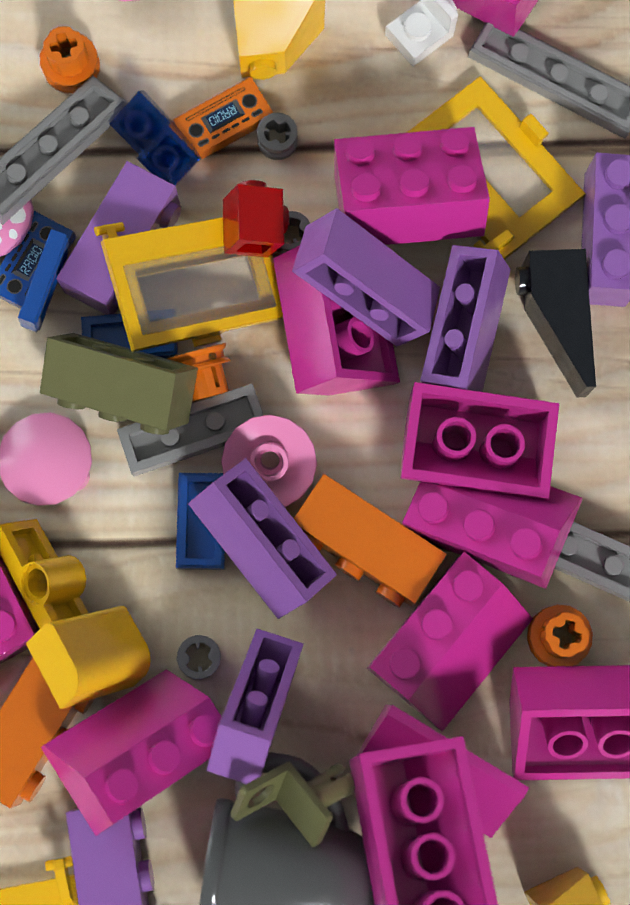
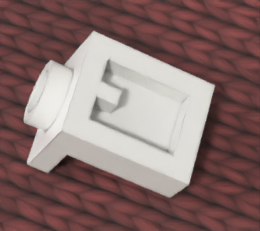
(423, 28)

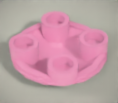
(45, 459)

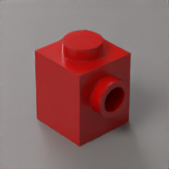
(254, 219)

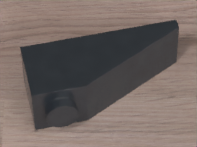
(559, 308)

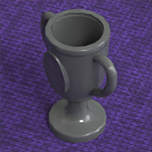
(272, 863)

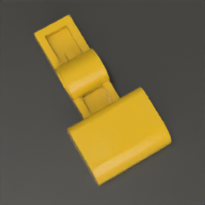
(74, 649)

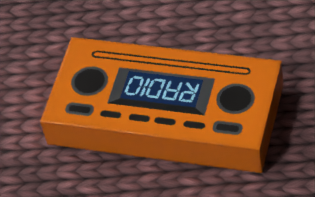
(224, 118)

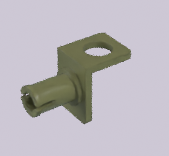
(301, 800)

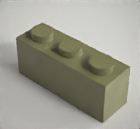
(118, 382)

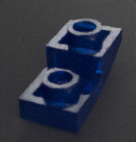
(155, 138)

